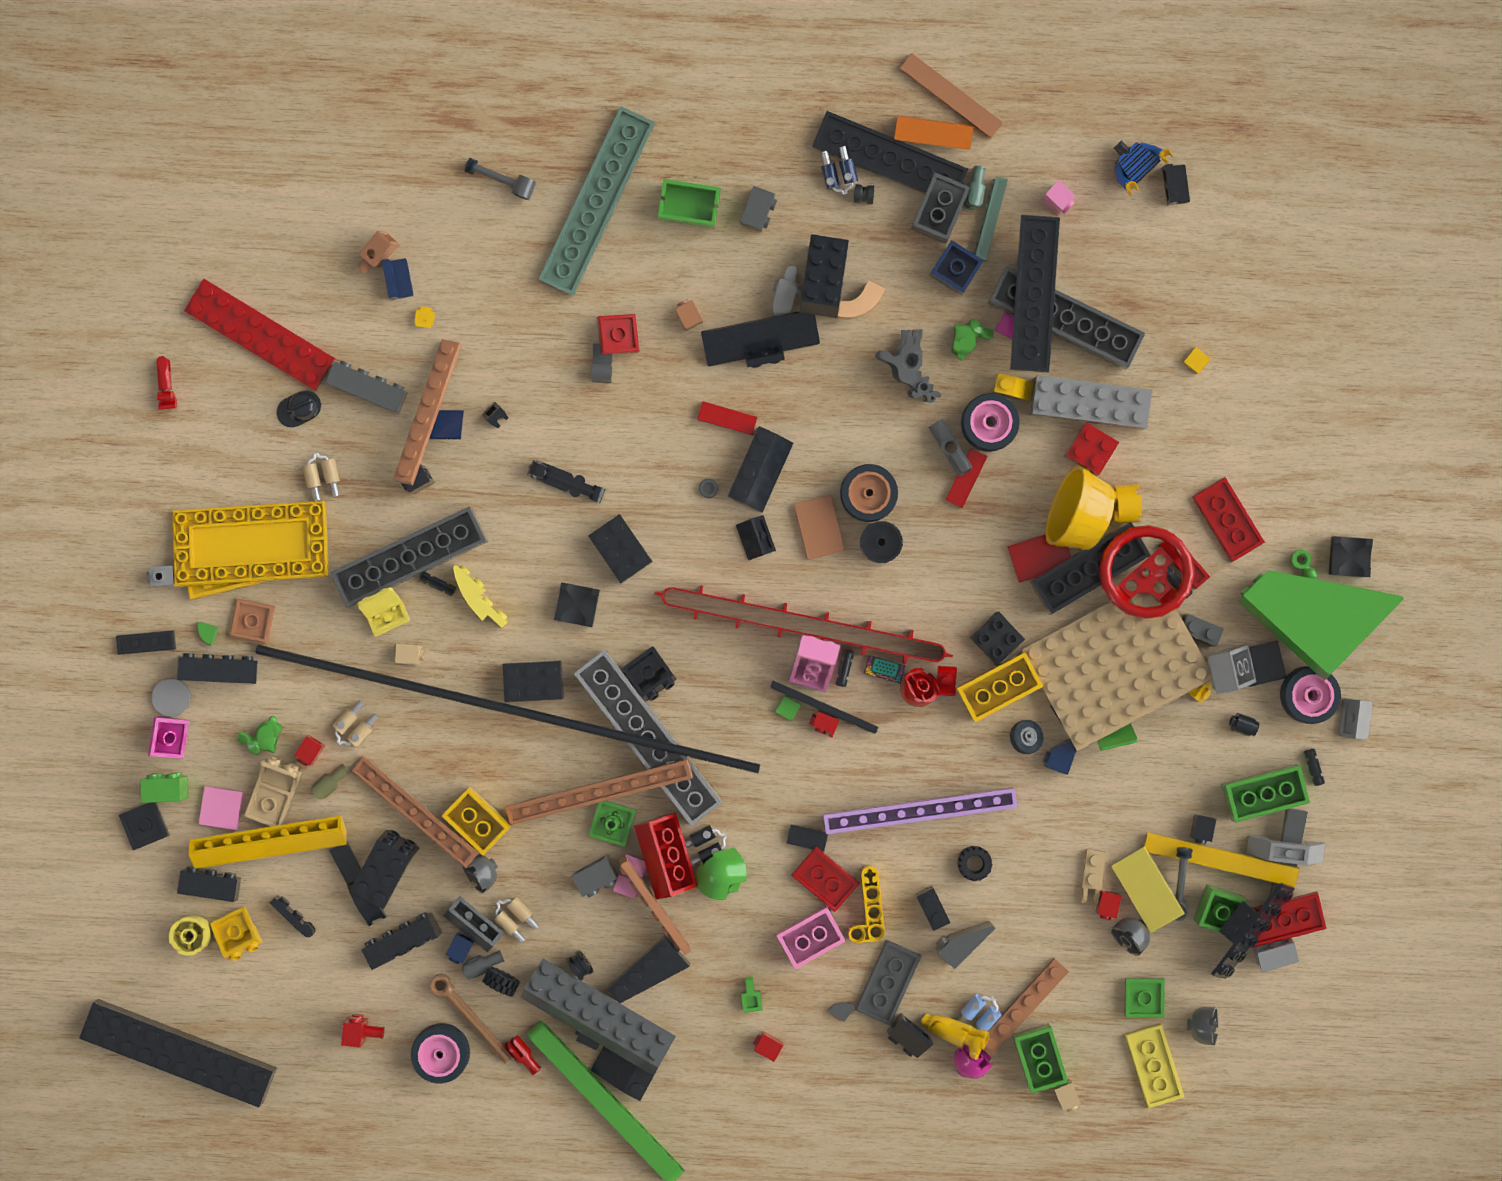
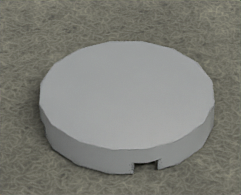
(171, 697)

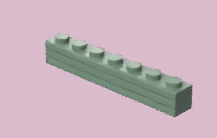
(990, 218)

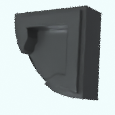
(842, 1010)

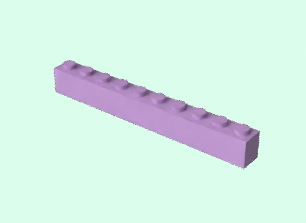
(920, 810)

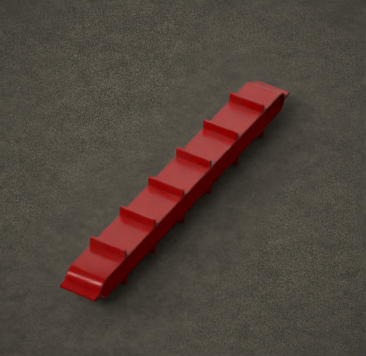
(826, 618)

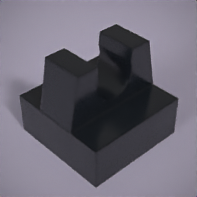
(493, 413)

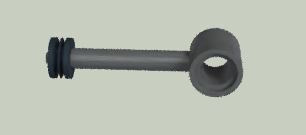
(521, 186)
(1184, 854)

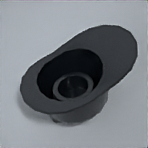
(298, 408)

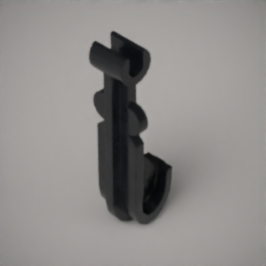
(564, 480)

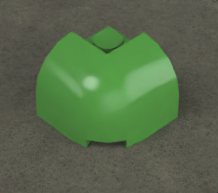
(721, 874)

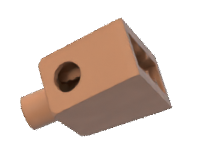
(382, 245)

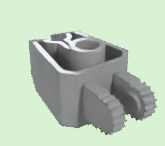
(786, 291)

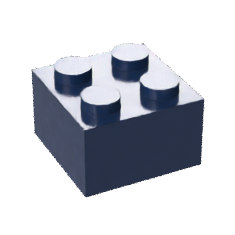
(956, 267)

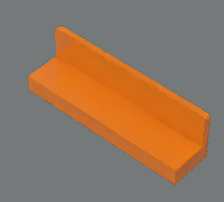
(933, 132)

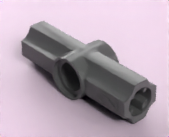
(957, 457)

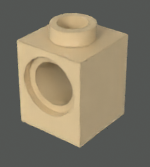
(409, 653)
(1067, 1096)

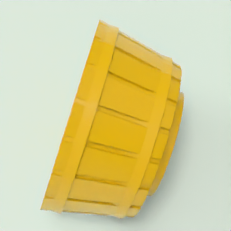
(1080, 510)

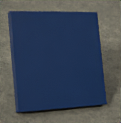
(448, 425)

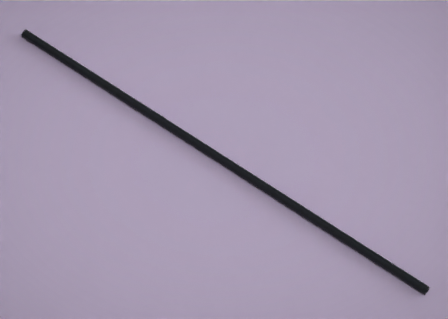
(508, 709)

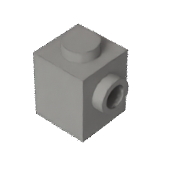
(160, 576)

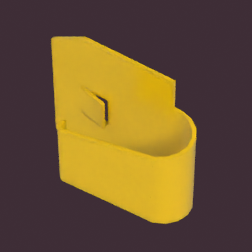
(424, 317)

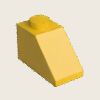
(1013, 387)

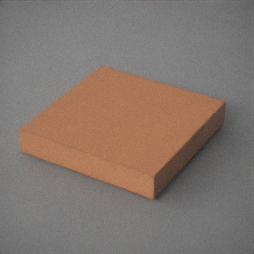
(252, 620)

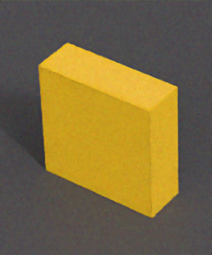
(1196, 360)

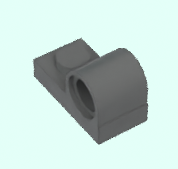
(601, 367)

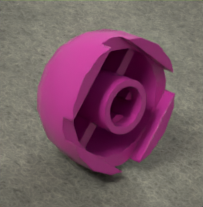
(969, 1067)

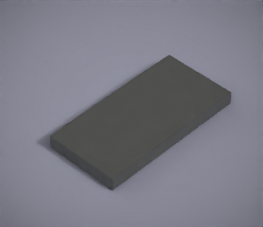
(888, 982)

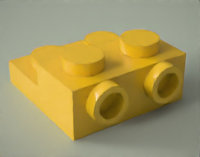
(236, 934)

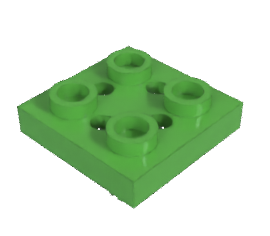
(600, 828)

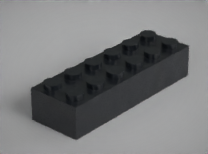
(1081, 571)

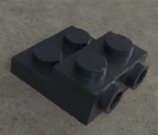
(650, 674)

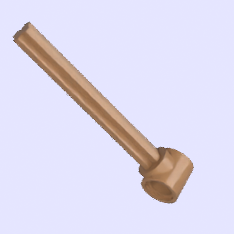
(470, 1017)

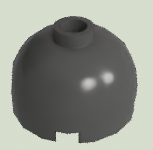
(482, 873)
(1133, 934)
(1204, 1025)

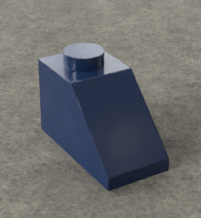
(1060, 757)

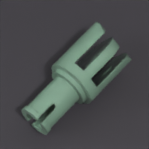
(977, 189)

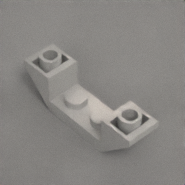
(1285, 852)

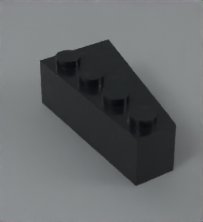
(217, 669)
(402, 940)
(650, 969)

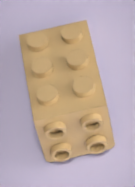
(273, 792)

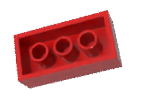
(665, 856)

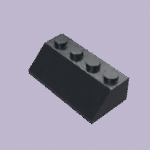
(760, 469)

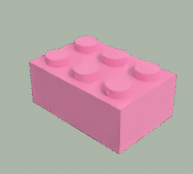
(814, 663)
(810, 937)

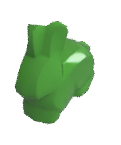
(966, 337)
(265, 737)

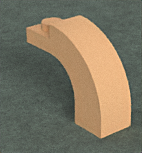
(863, 304)

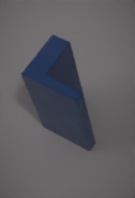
(397, 278)

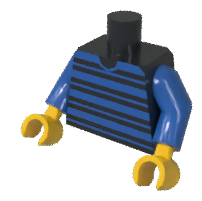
(1137, 163)

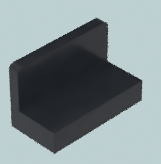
(1175, 184)
(755, 537)

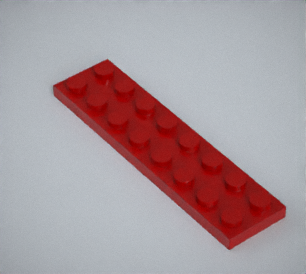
(259, 334)

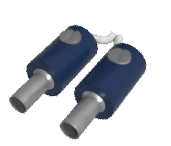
(830, 173)

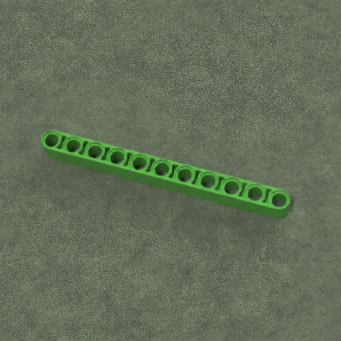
(605, 1102)

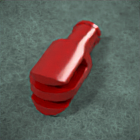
(521, 1054)

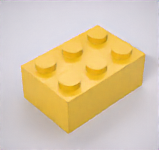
(476, 821)

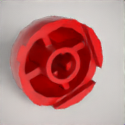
(919, 688)

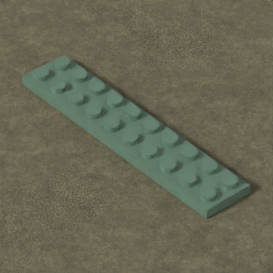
(596, 201)

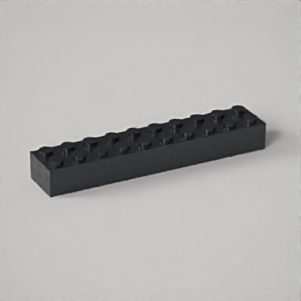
(178, 1053)

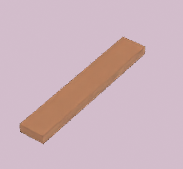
(951, 95)

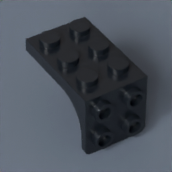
(384, 868)

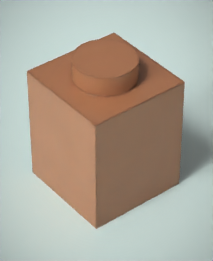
(688, 314)

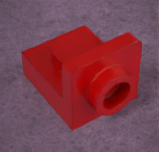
(946, 680)

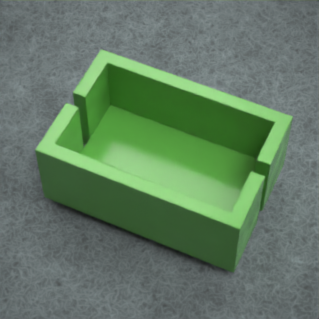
(689, 203)

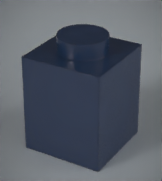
(459, 948)

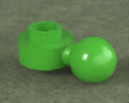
(1308, 571)

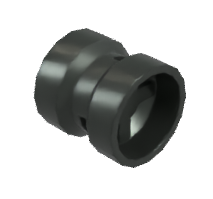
(864, 194)

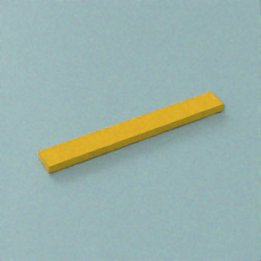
(1223, 859)

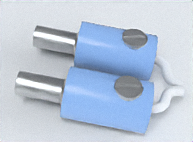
(974, 1006)

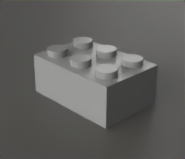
(1231, 669)

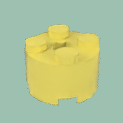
(181, 941)

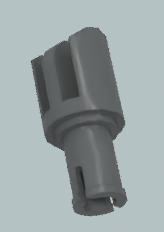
(480, 964)

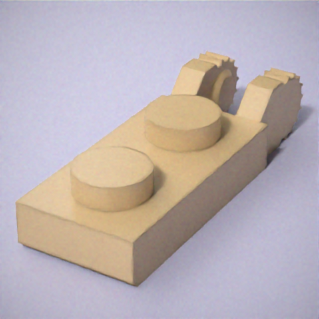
(1093, 874)

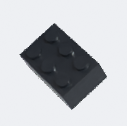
(620, 548)
(533, 681)

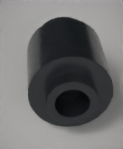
(1244, 724)

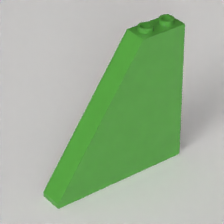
(1317, 617)

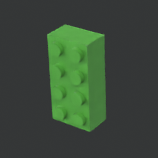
(1265, 793)

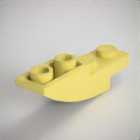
(472, 591)

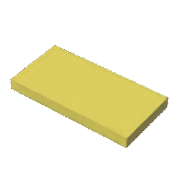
(1148, 889)
(1154, 1065)

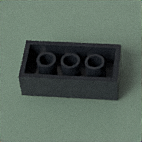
(824, 276)

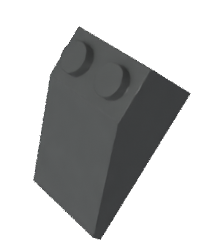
(940, 208)
(961, 944)

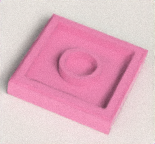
(221, 807)

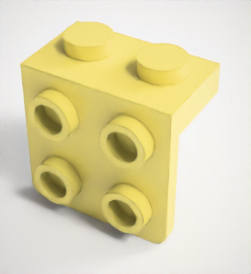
(384, 611)

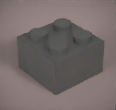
(594, 876)

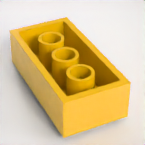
(999, 687)

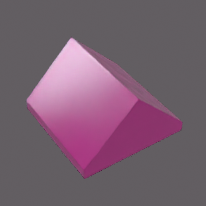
(168, 737)

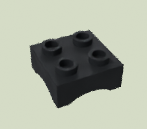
(1350, 556)
(576, 604)
(997, 638)

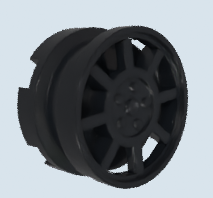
(580, 965)

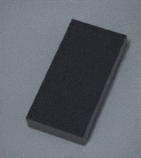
(807, 837)

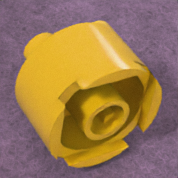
(1127, 504)

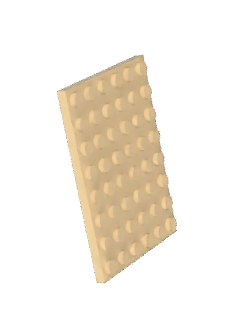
(1116, 668)

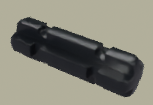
(1174, 579)
(437, 583)
(844, 668)
(1314, 767)

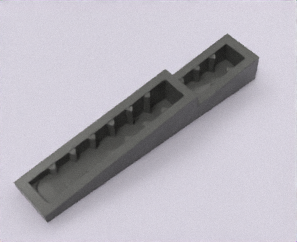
(1292, 831)

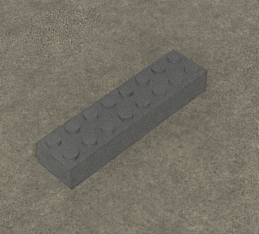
(1078, 324)
(409, 556)
(597, 1016)

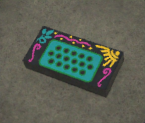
(884, 669)

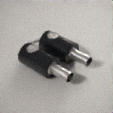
(701, 837)

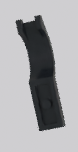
(350, 869)

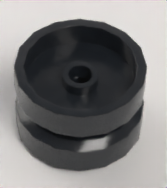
(892, 544)

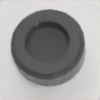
(708, 488)

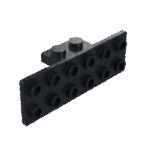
(760, 340)
(1246, 926)

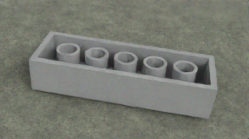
(1091, 402)

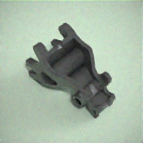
(906, 363)

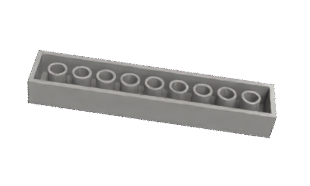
(633, 715)

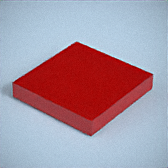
(618, 334)

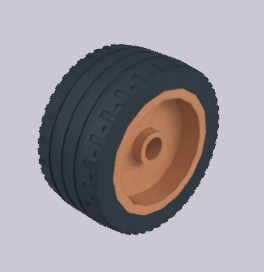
(854, 493)

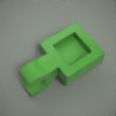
(751, 999)

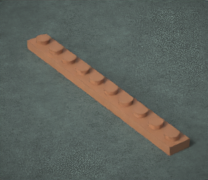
(599, 792)

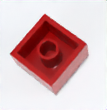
(1091, 449)

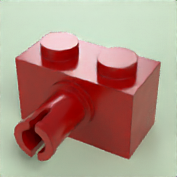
(357, 1029)

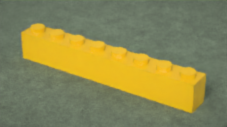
(267, 842)

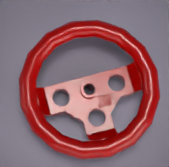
(1170, 598)

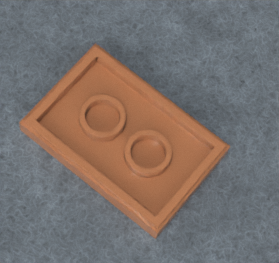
(819, 527)

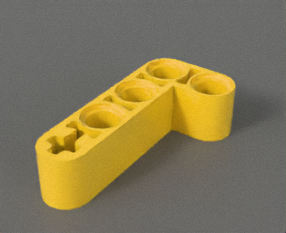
(869, 903)

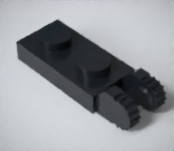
(294, 917)

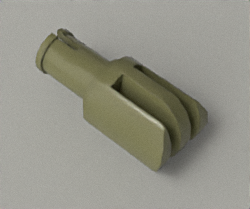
(328, 783)

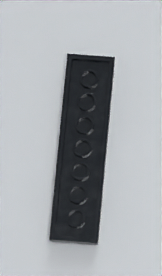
(883, 153)
(1034, 293)

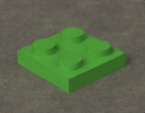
(1144, 997)

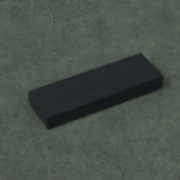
(146, 642)

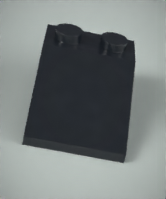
(622, 1074)

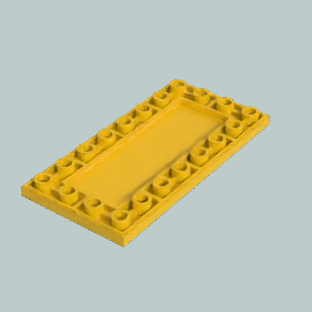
(250, 543)

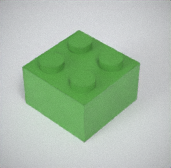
(164, 788)
(1216, 907)

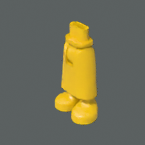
(957, 1033)

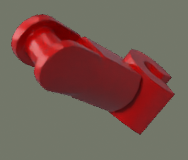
(166, 398)

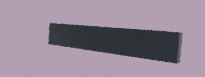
(824, 707)

